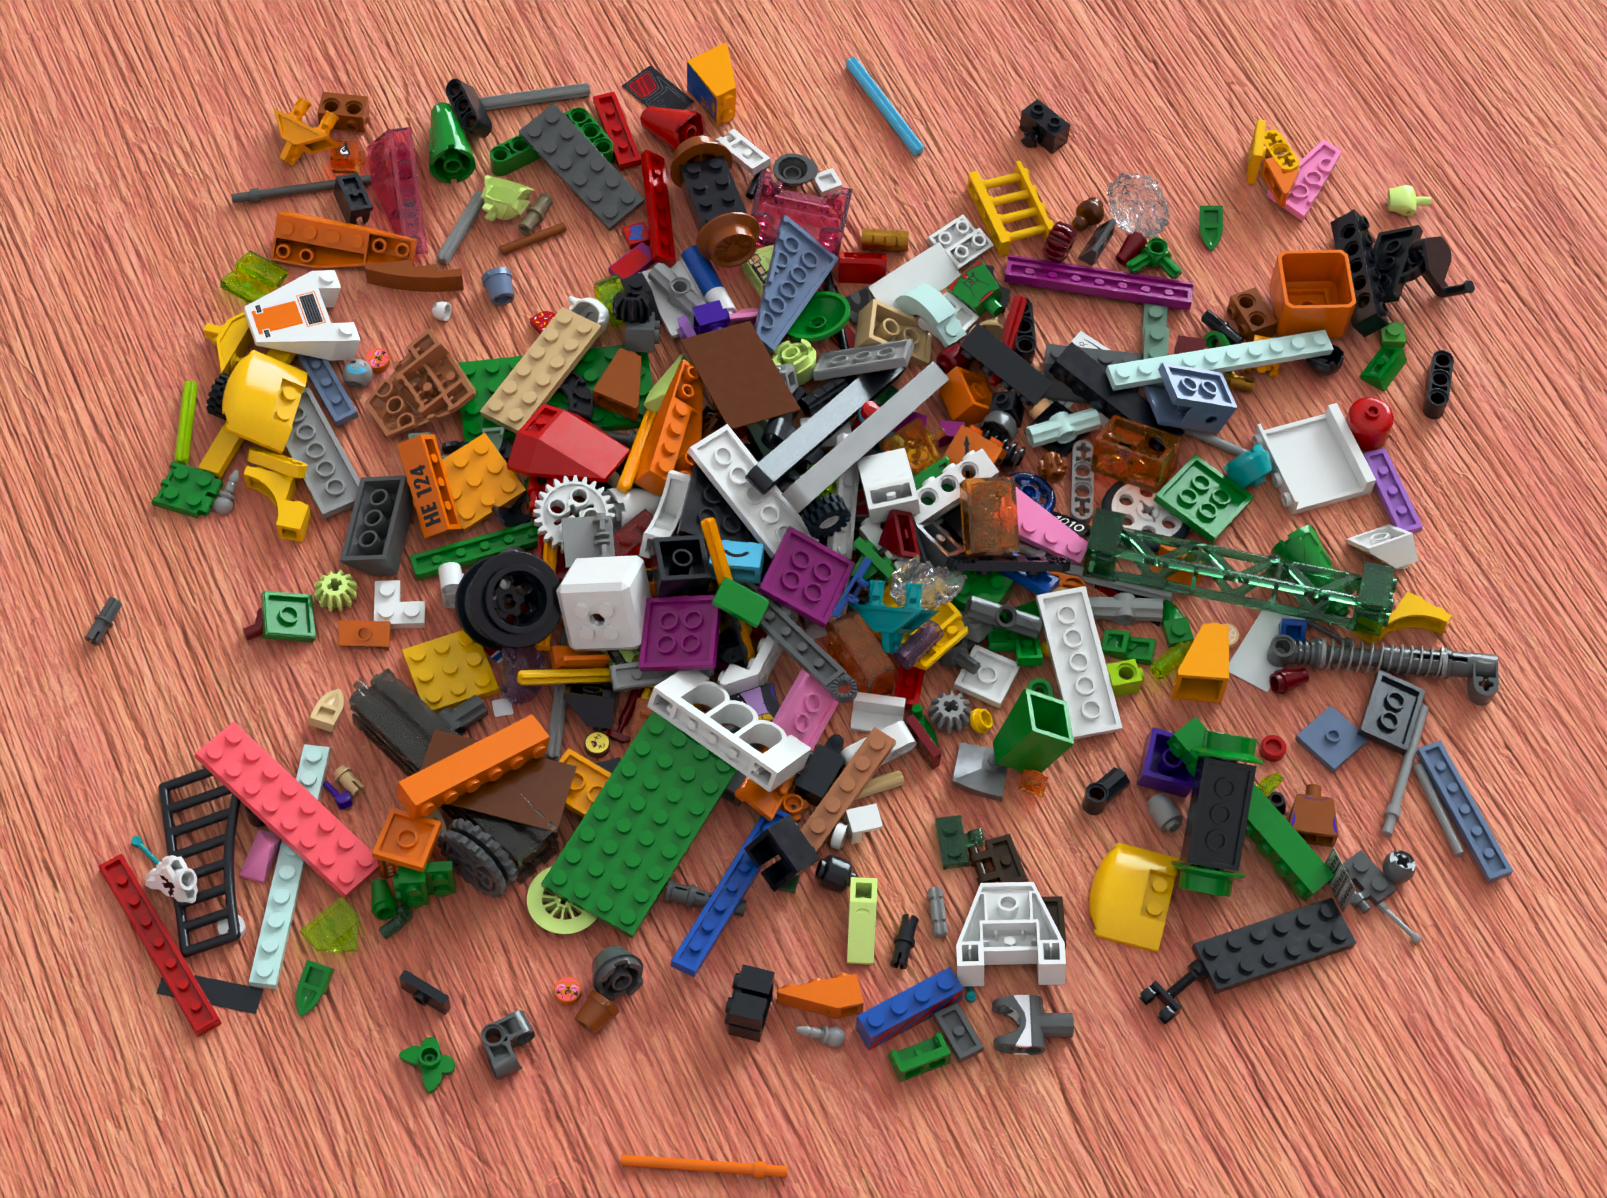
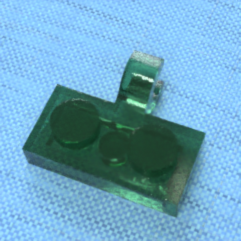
(954, 842)

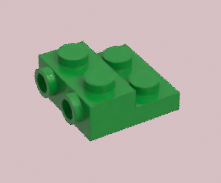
(415, 886)

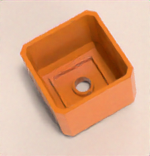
(1312, 292)

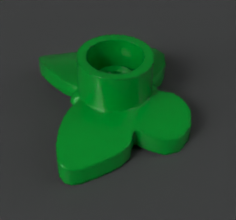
(430, 1062)

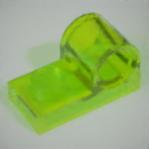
(605, 291)

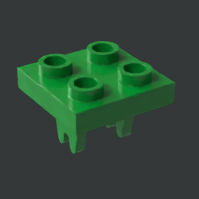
(879, 566)

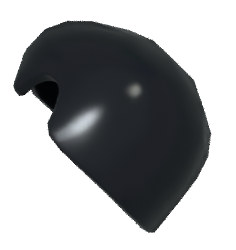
(1327, 364)

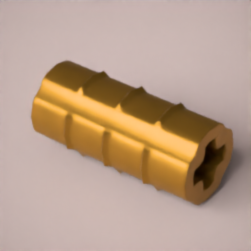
(884, 240)

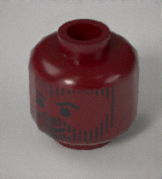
(952, 357)

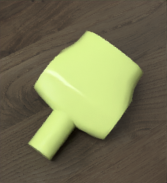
(1404, 200)

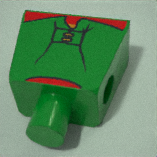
(978, 290)

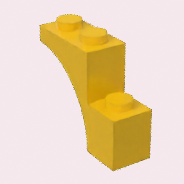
(280, 489)
(1412, 613)

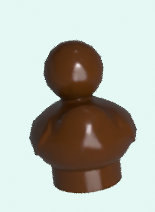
(1088, 213)

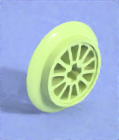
(538, 911)

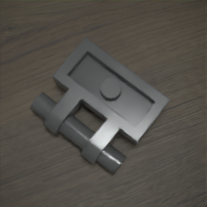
(1369, 880)

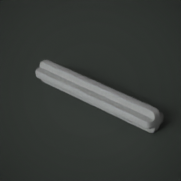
(460, 228)

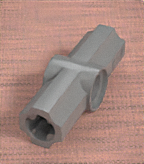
(676, 288)
(1126, 608)

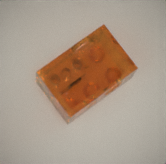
(1125, 455)

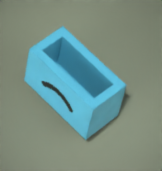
(744, 561)

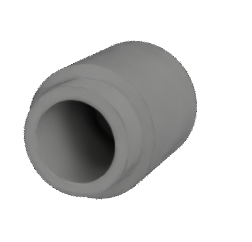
(1164, 813)

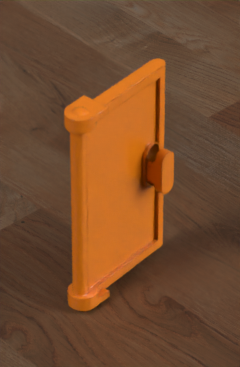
(760, 799)

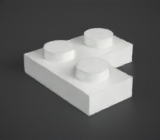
(390, 608)

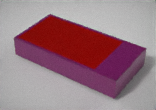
(633, 262)

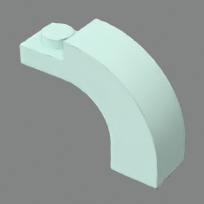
(935, 309)

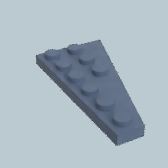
(793, 277)

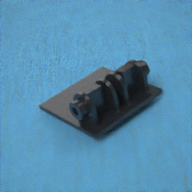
(730, 645)

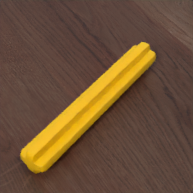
(563, 676)

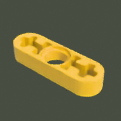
(1280, 146)
(277, 462)

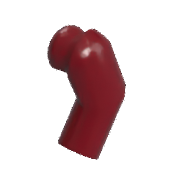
(256, 629)

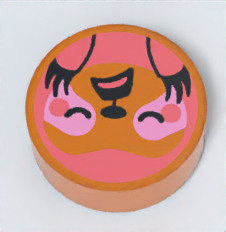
(378, 359)
(567, 990)

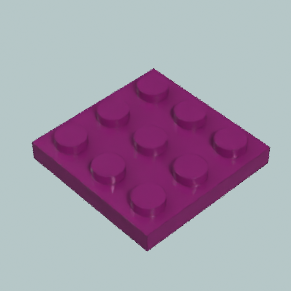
(806, 576)
(680, 634)

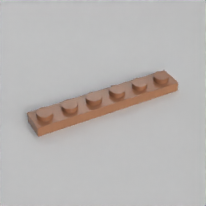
(847, 788)

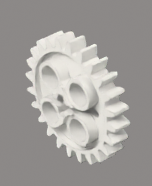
(562, 496)

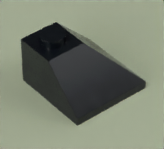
(593, 704)

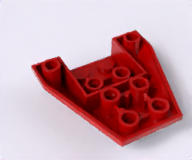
(564, 444)

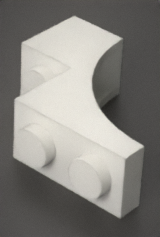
(669, 511)

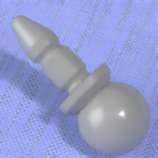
(224, 503)
(832, 1036)

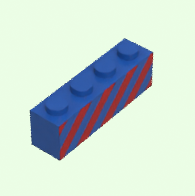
(908, 1008)

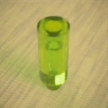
(1170, 659)

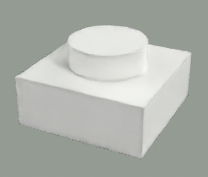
(827, 182)

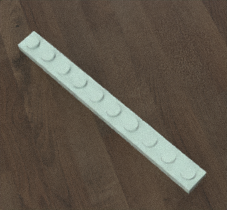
(1223, 358)
(286, 883)

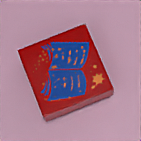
(636, 234)

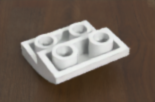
(961, 241)

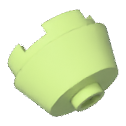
(799, 354)

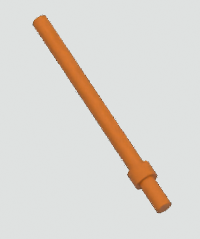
(758, 1169)

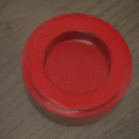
(1273, 748)

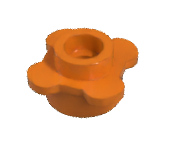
(798, 802)

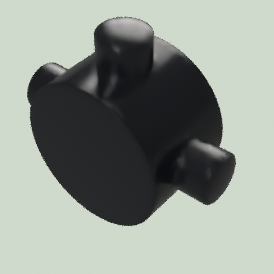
(1030, 139)

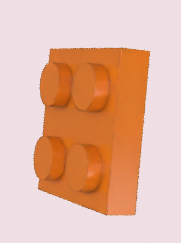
(407, 840)

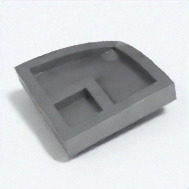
(978, 772)

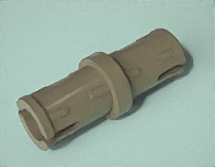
(535, 214)

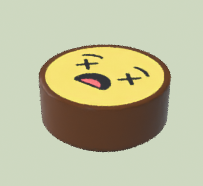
(597, 744)

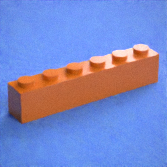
(473, 767)

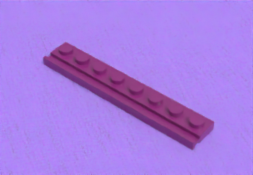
(1099, 282)

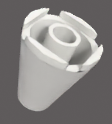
(630, 504)

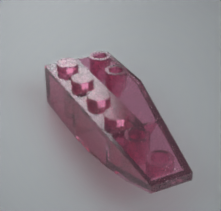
(397, 184)

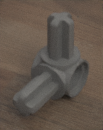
(959, 656)

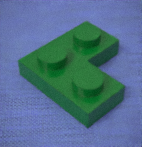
(1026, 649)

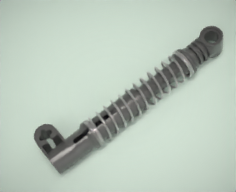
(1393, 659)

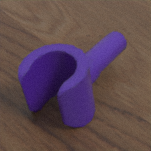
(342, 800)

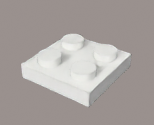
(992, 678)

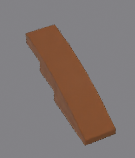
(419, 278)

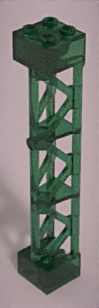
(1372, 588)

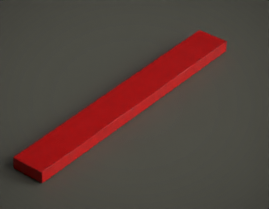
(160, 945)

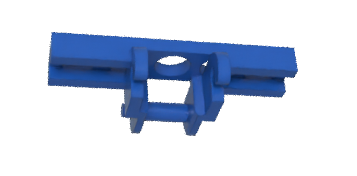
(849, 596)

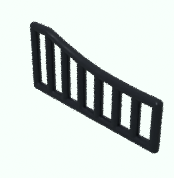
(225, 864)

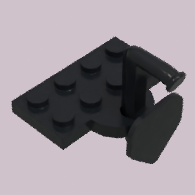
(1406, 256)

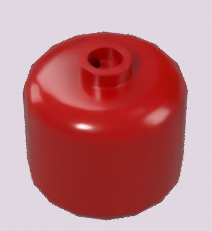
(1370, 422)

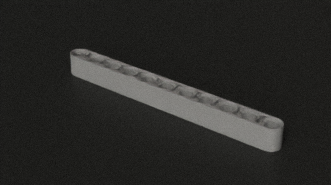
(864, 437)

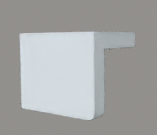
(862, 820)

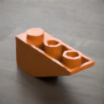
(829, 997)

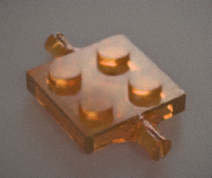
(918, 444)

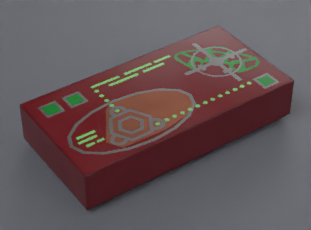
(925, 744)

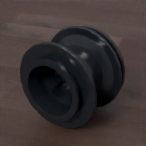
(481, 605)

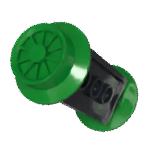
(1218, 814)

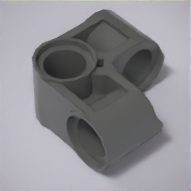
(513, 1032)

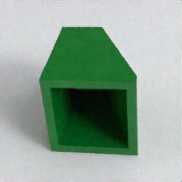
(1034, 733)

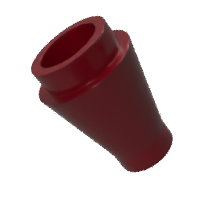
(1131, 248)
(1285, 680)

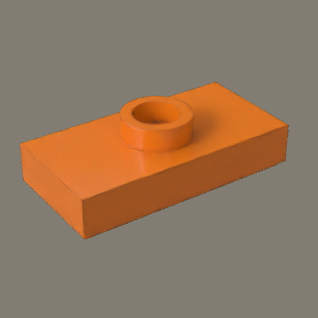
(364, 633)

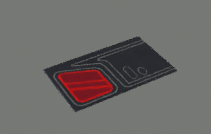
(656, 90)

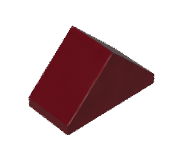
(899, 534)

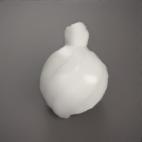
(590, 309)

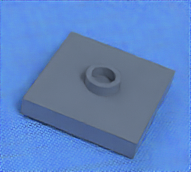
(1331, 739)

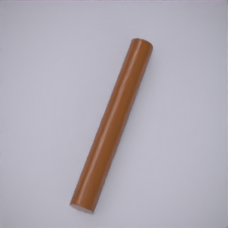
(532, 238)

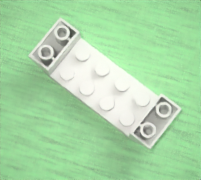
(739, 679)

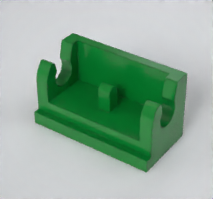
(920, 1058)

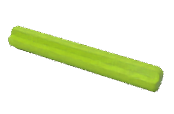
(186, 422)

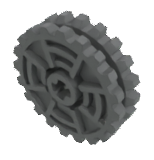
(477, 858)

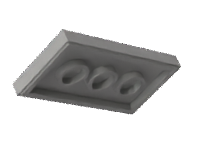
(863, 359)

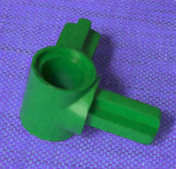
(1155, 256)

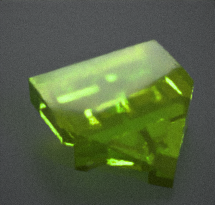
(333, 928)

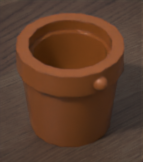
(596, 1012)

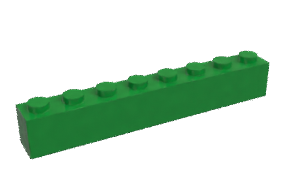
(1265, 825)

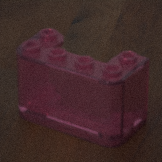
(816, 215)

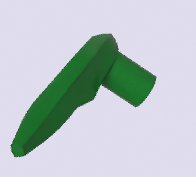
(917, 712)

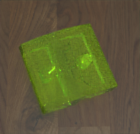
(253, 277)

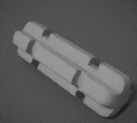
(937, 912)

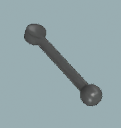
(1347, 641)

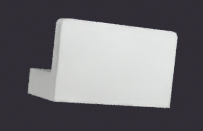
(876, 711)

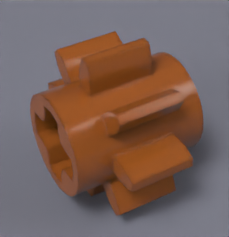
(1052, 467)

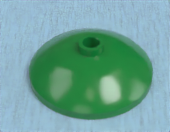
(821, 317)

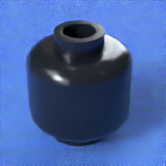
(834, 873)

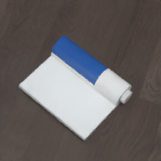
(703, 282)

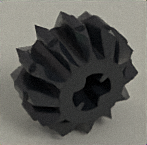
(632, 306)

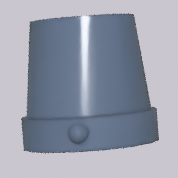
(498, 285)

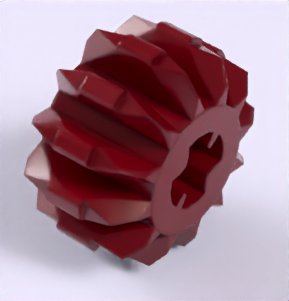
(1059, 241)

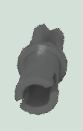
(103, 621)

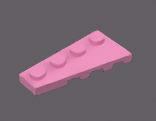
(1312, 176)
(1046, 531)

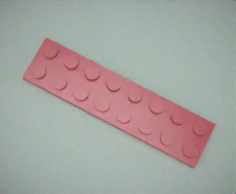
(288, 809)

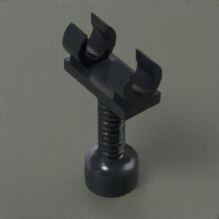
(1167, 997)

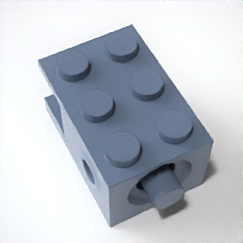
(1191, 399)

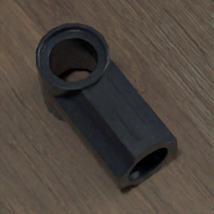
(1105, 790)

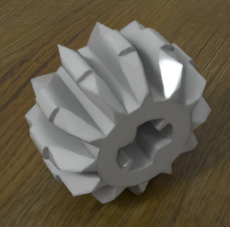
(949, 712)

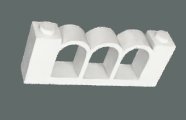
(674, 702)

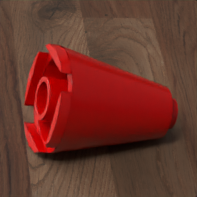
(672, 125)

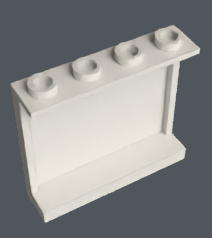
(1316, 461)

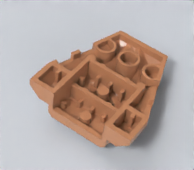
(420, 388)

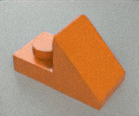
(1279, 184)

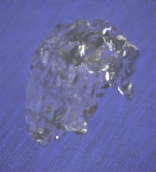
(1138, 204)
(938, 587)

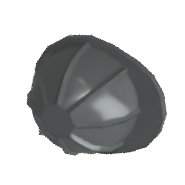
(794, 169)

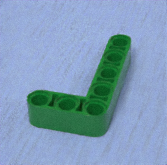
(517, 153)

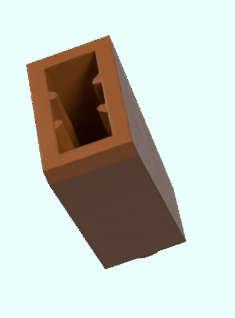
(621, 385)

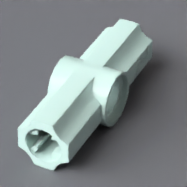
(1063, 427)

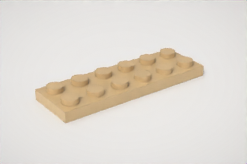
(541, 370)

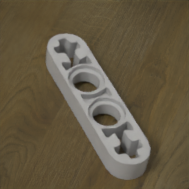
(1080, 482)

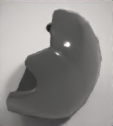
(1000, 422)

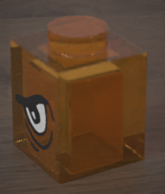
(347, 158)

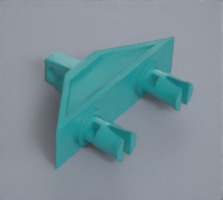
(893, 621)

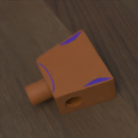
(1315, 817)

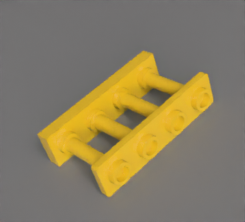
(995, 222)

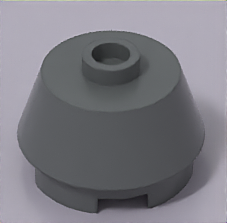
(616, 972)

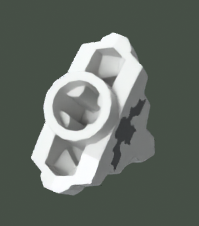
(173, 879)

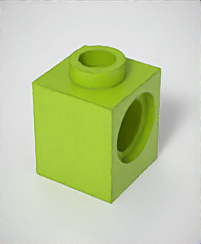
(1128, 669)

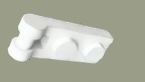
(744, 152)

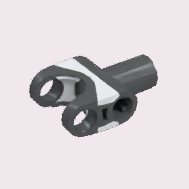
(1031, 1023)

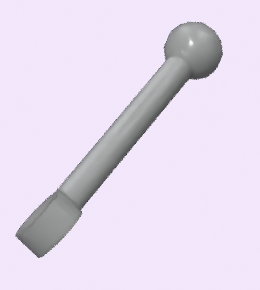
(1415, 937)

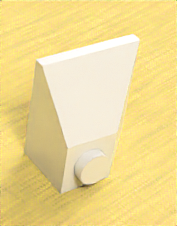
(1388, 545)

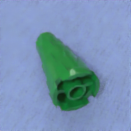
(448, 149)
(1307, 548)

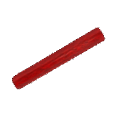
(1011, 329)

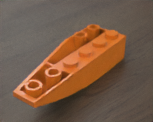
(335, 244)
(673, 431)

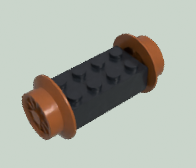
(723, 226)

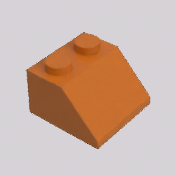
(966, 396)

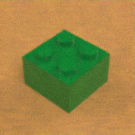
(990, 587)

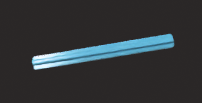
(885, 106)

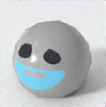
(357, 373)

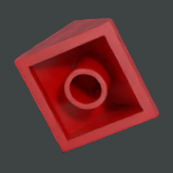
(861, 267)

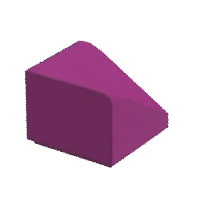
(951, 429)

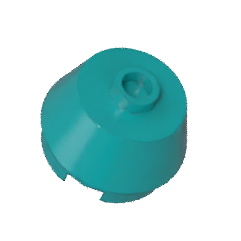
(1249, 467)

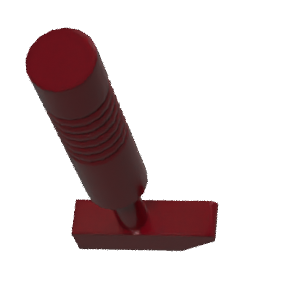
(625, 718)

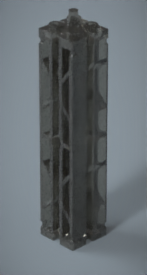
(403, 730)

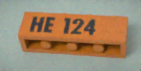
(429, 486)

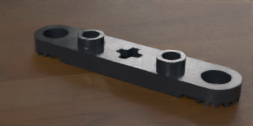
(986, 563)

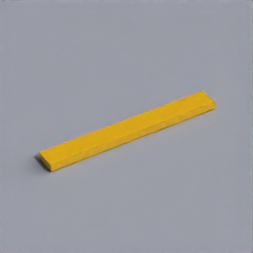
(227, 444)

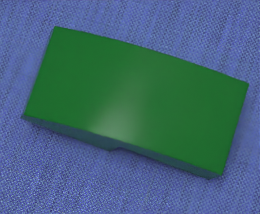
(1124, 647)

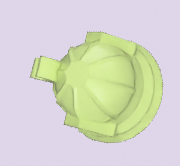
(504, 198)

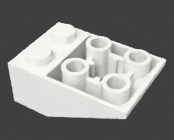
(888, 484)

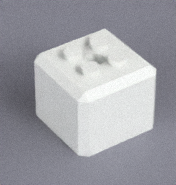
(609, 587)

